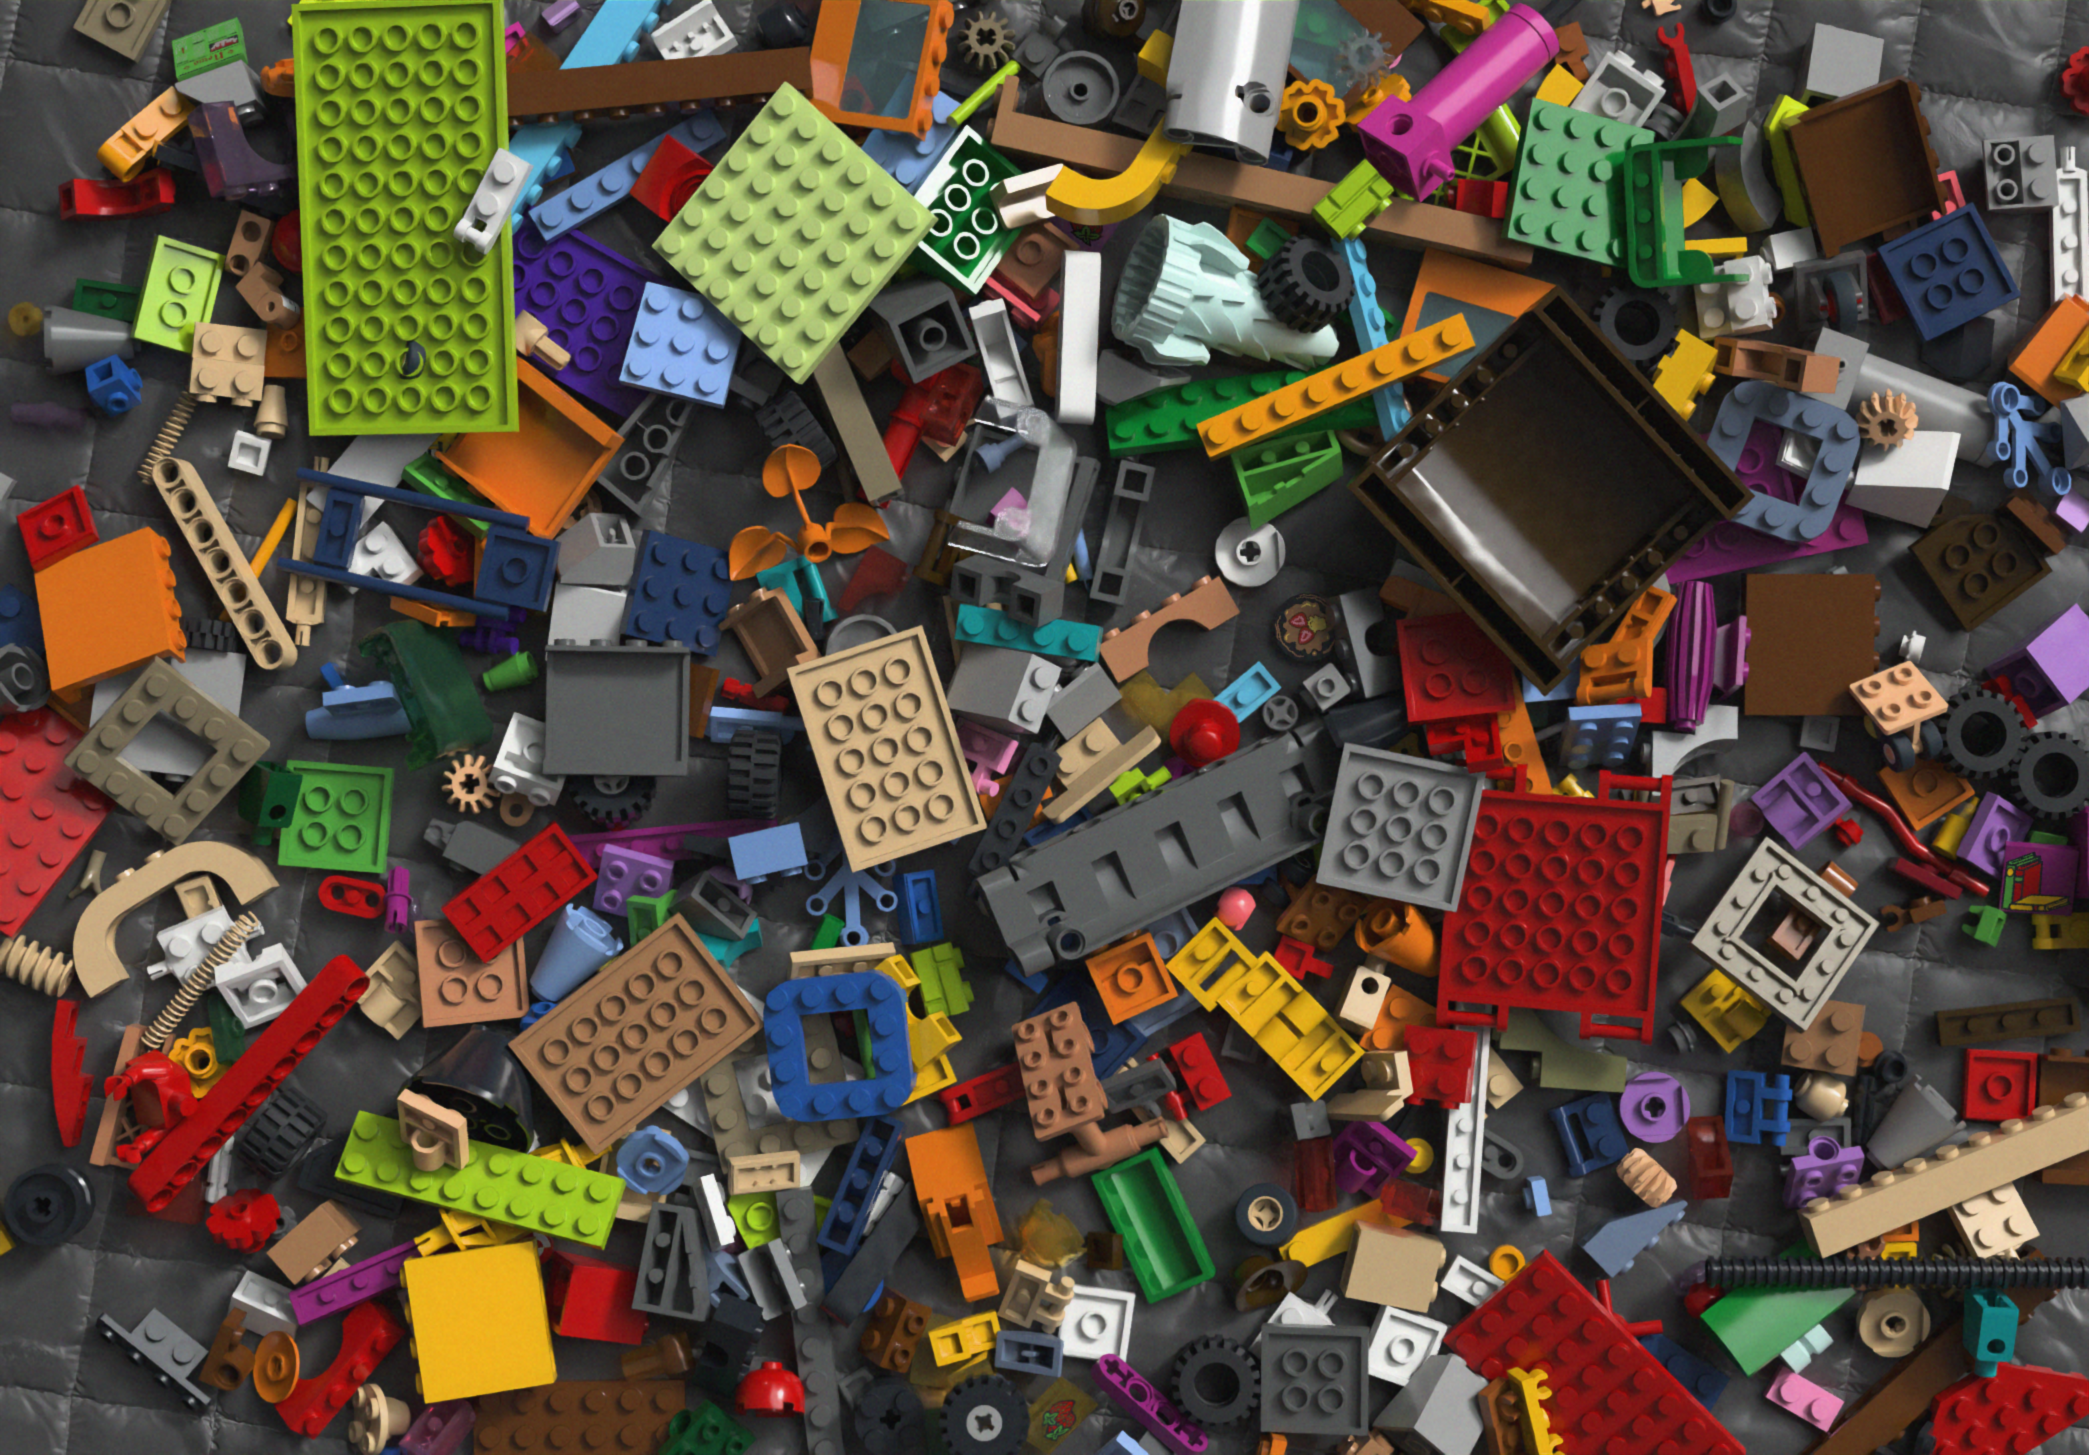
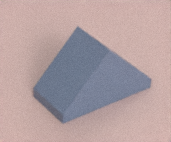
(1029, 1352)

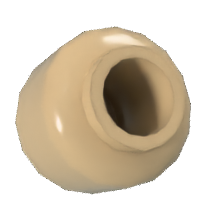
(1820, 1095)

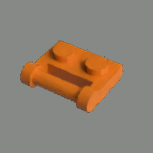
(1615, 662)

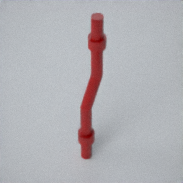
(1954, 872)

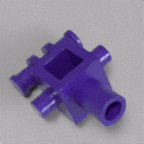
(491, 633)

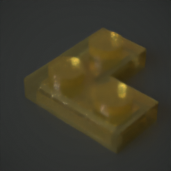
(1155, 705)

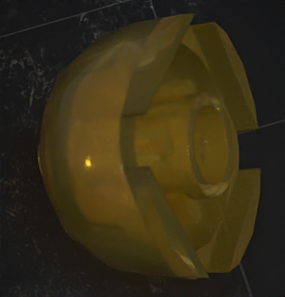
(1049, 1238)

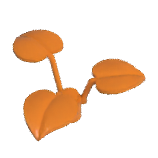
(787, 471)

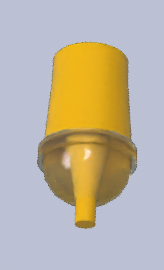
(1954, 828)

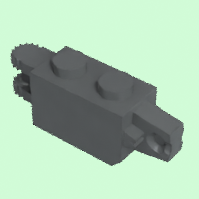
(470, 844)

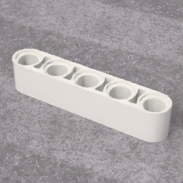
(1077, 337)

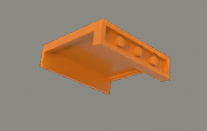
(544, 464)
(108, 611)

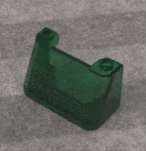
(431, 688)

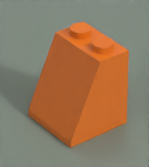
(2047, 345)

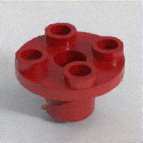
(1204, 732)

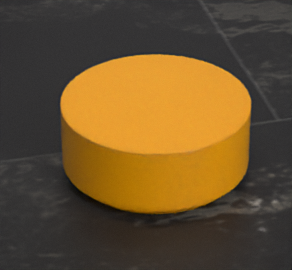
(1505, 1261)

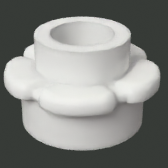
(1912, 647)

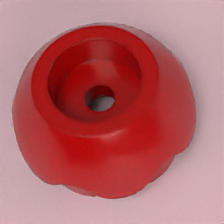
(1702, 1298)

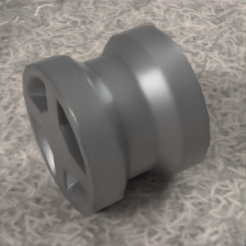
(1664, 122)
(1282, 709)

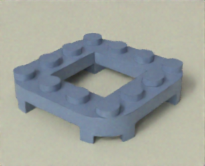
(1802, 416)

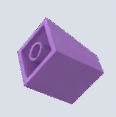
(2049, 662)

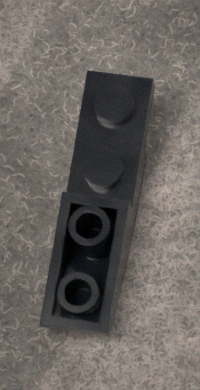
(173, 157)

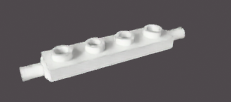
(2069, 231)

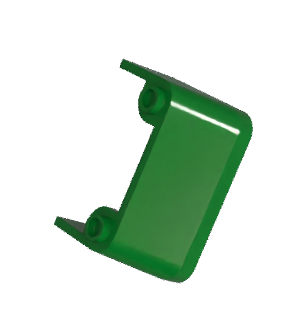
(1656, 213)

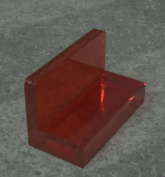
(1315, 1174)

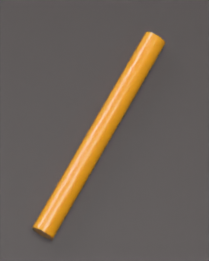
(267, 547)

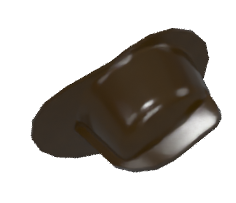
(1264, 1282)

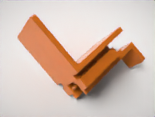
(957, 1204)

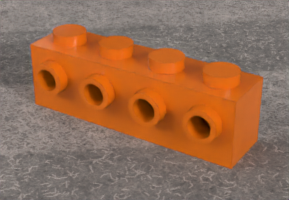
(1521, 747)

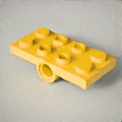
(1291, 1026)

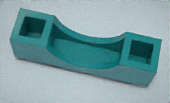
(1055, 638)

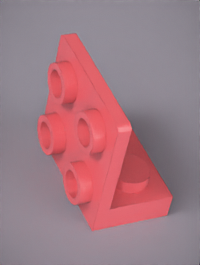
(1023, 310)

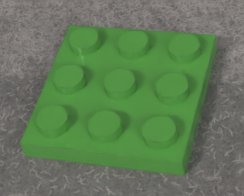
(339, 818)

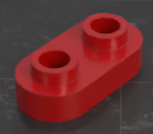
(355, 896)

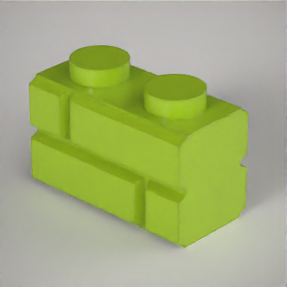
(1353, 202)
(941, 979)

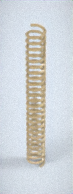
(169, 433)
(160, 1025)

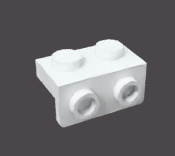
(694, 34)

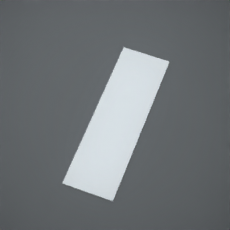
(377, 461)

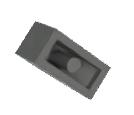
(712, 908)

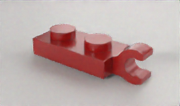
(1679, 69)

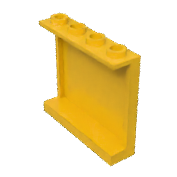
(479, 1321)

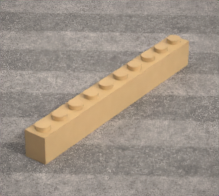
(1947, 1176)

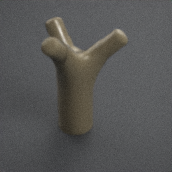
(91, 875)

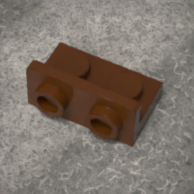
(2035, 520)

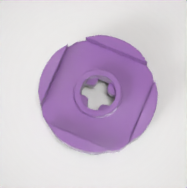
(1666, 1091)

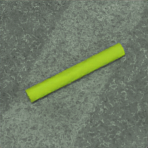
(982, 94)

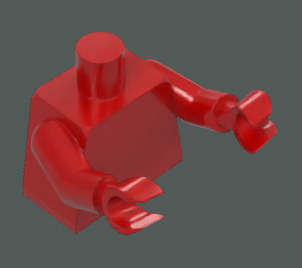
(159, 1097)

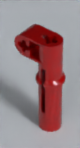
(904, 428)

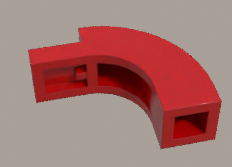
(114, 200)

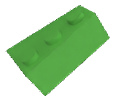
(1284, 472)

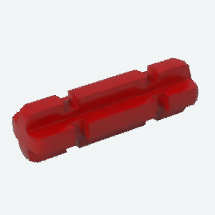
(732, 688)

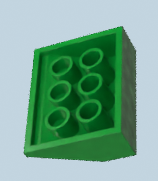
(969, 234)

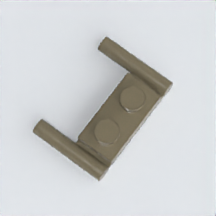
(1699, 831)

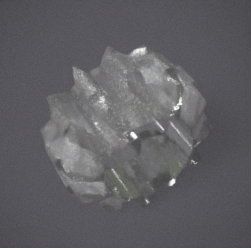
(1378, 58)

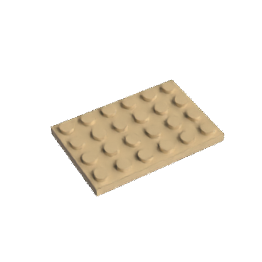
(886, 748)

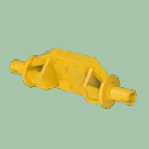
(496, 1233)

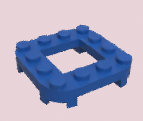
(889, 1041)

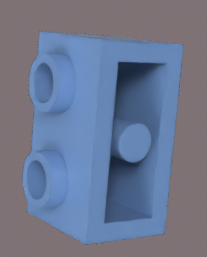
(768, 852)

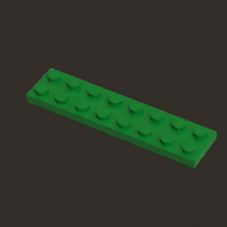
(1170, 417)

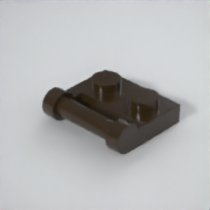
(949, 556)

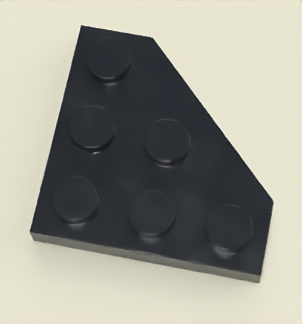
(319, 1178)

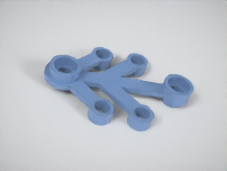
(2004, 402)
(850, 881)

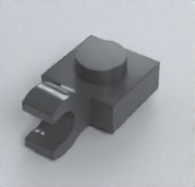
(1038, 50)

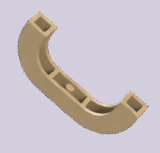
(95, 933)

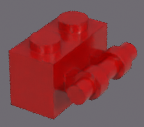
(1197, 1072)

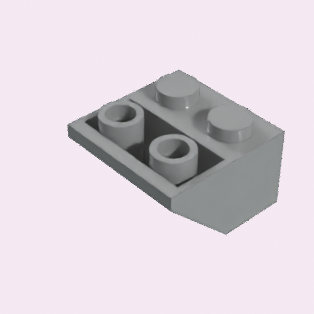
(2020, 175)
(597, 551)
(1081, 700)

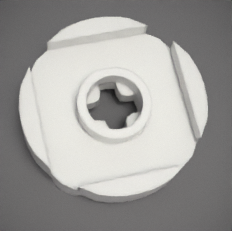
(1264, 566)

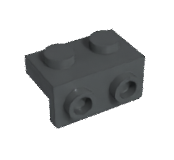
(772, 1278)

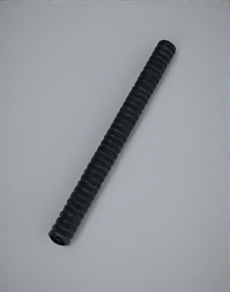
(1897, 1272)

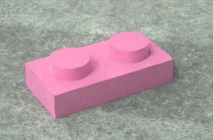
(1803, 1398)

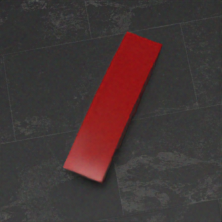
(70, 1085)

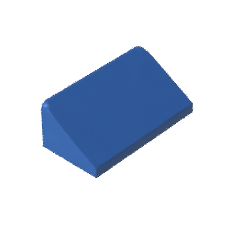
(918, 907)

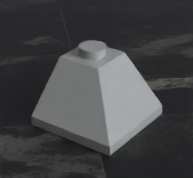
(1127, 377)

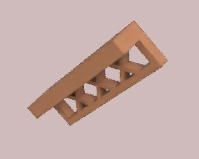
(115, 1111)

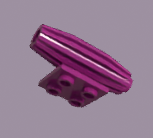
(1701, 655)

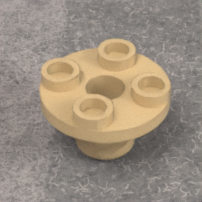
(376, 1419)

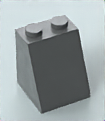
(921, 325)

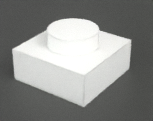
(249, 453)

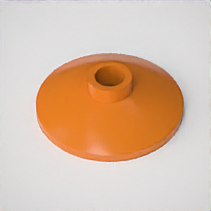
(276, 1366)

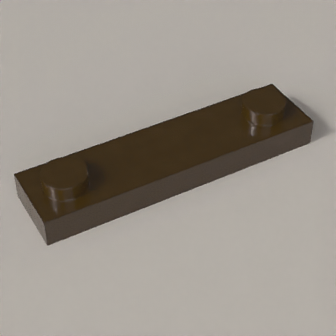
(2007, 1020)

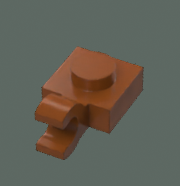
(1572, 50)

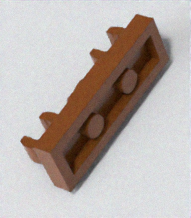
(1501, 1418)

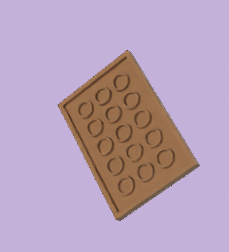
(637, 1033)

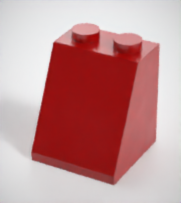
(594, 1299)

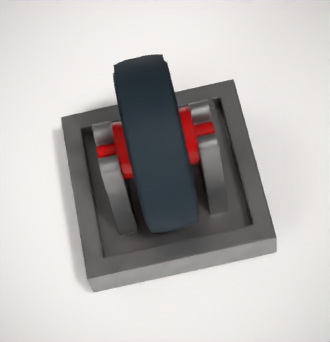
(1831, 292)

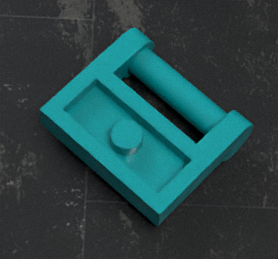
(783, 576)

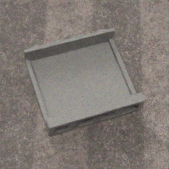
(164, 741)

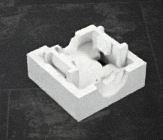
(258, 993)

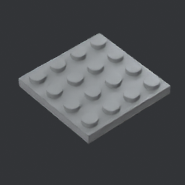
(1400, 827)

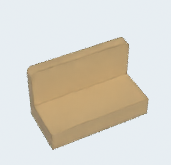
(1022, 197)

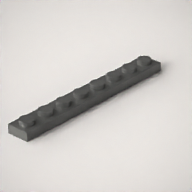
(811, 1324)

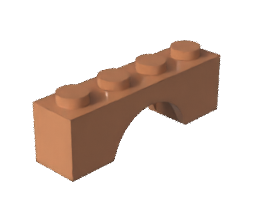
(1777, 363)
(1206, 606)

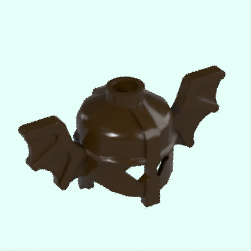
(1110, 21)

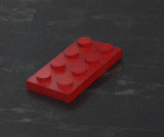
(519, 892)

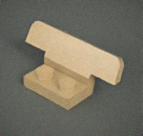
(1092, 763)
(1387, 1085)

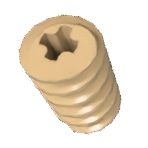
(36, 966)

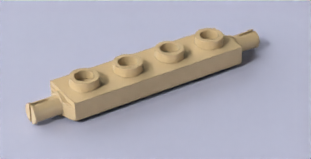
(306, 594)

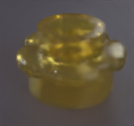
(16, 317)

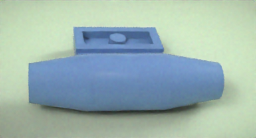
(358, 713)

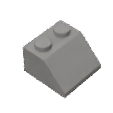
(229, 83)

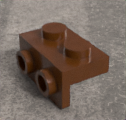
(894, 1330)

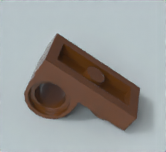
(227, 1353)

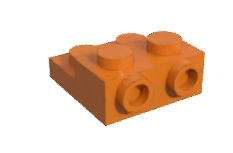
(1130, 975)

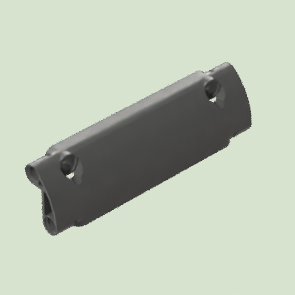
(1164, 848)

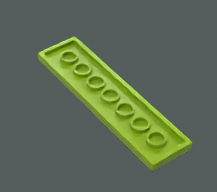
(492, 1186)

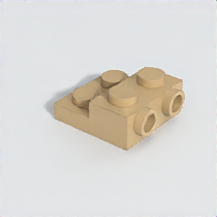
(227, 363)

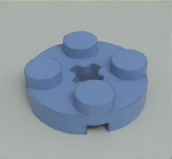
(656, 1145)

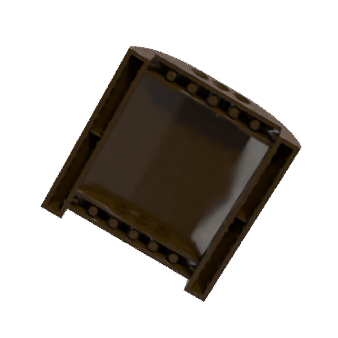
(1547, 487)

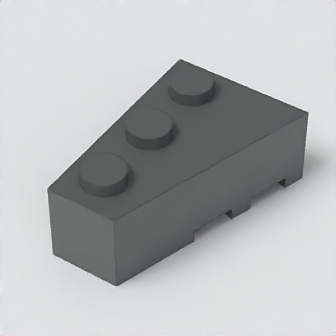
(673, 1265)

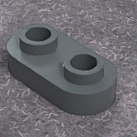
(1492, 1149)

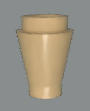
(272, 413)

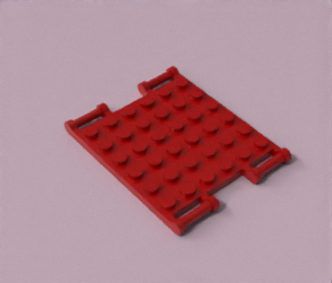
(1560, 906)

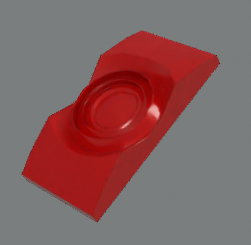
(670, 178)

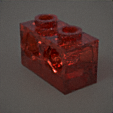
(951, 403)

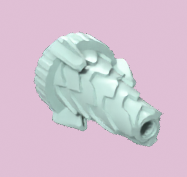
(1193, 292)

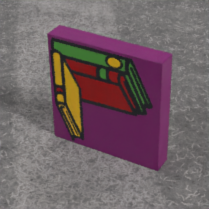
(2038, 878)

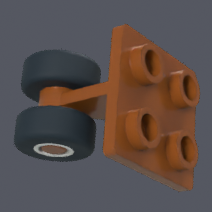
(1312, 910)

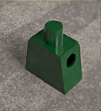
(268, 798)

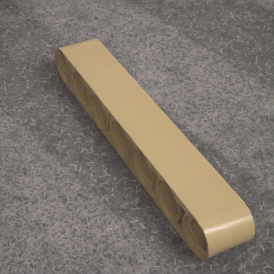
(210, 557)

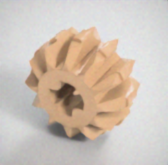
(1885, 409)
(463, 775)
(1646, 1177)

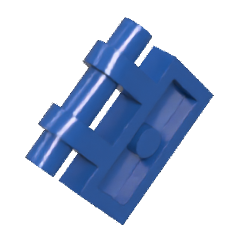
(1747, 1104)

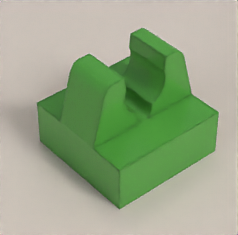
(1990, 925)

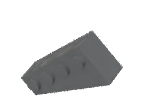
(648, 450)

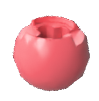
(1234, 908)

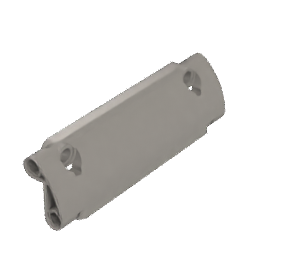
(1225, 52)

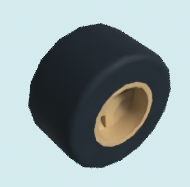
(1259, 1207)

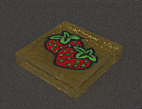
(1058, 1414)

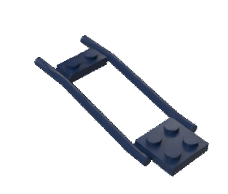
(513, 567)

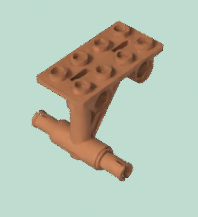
(1069, 1097)

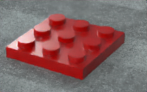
(1452, 670)

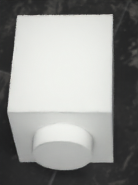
(1788, 247)

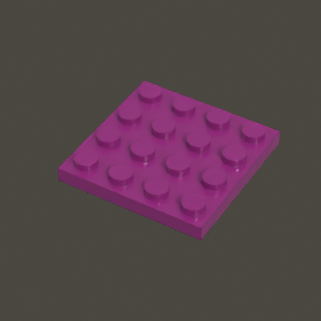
(1732, 546)

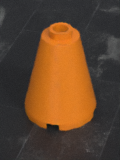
(1400, 936)

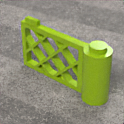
(1499, 140)

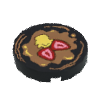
(1303, 629)

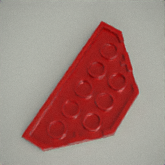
(2007, 1411)

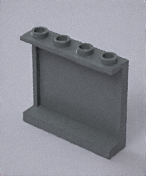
(980, 492)
(617, 709)

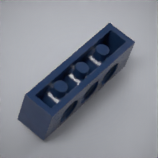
(861, 1184)

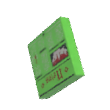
(209, 49)

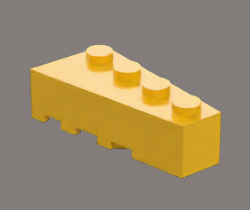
(1685, 373)

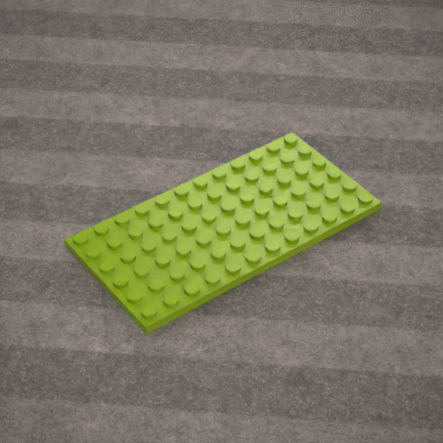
(391, 145)

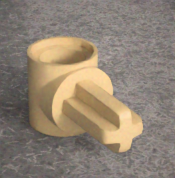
(533, 339)

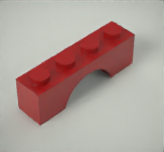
(367, 1338)

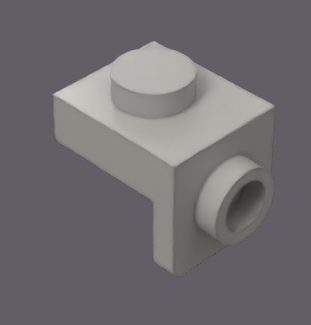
(1323, 688)

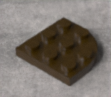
(1978, 565)

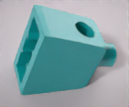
(1989, 1328)

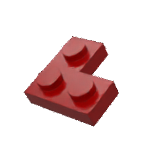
(1476, 736)

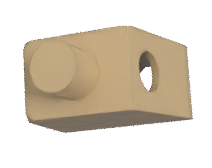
(1355, 1008)

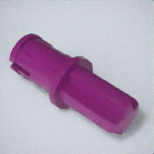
(397, 900)

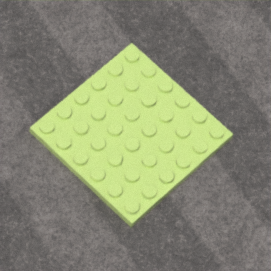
(794, 233)

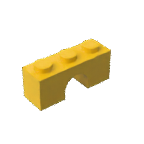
(930, 1036)

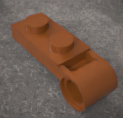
(1796, 929)

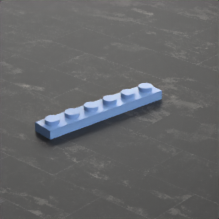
(615, 181)

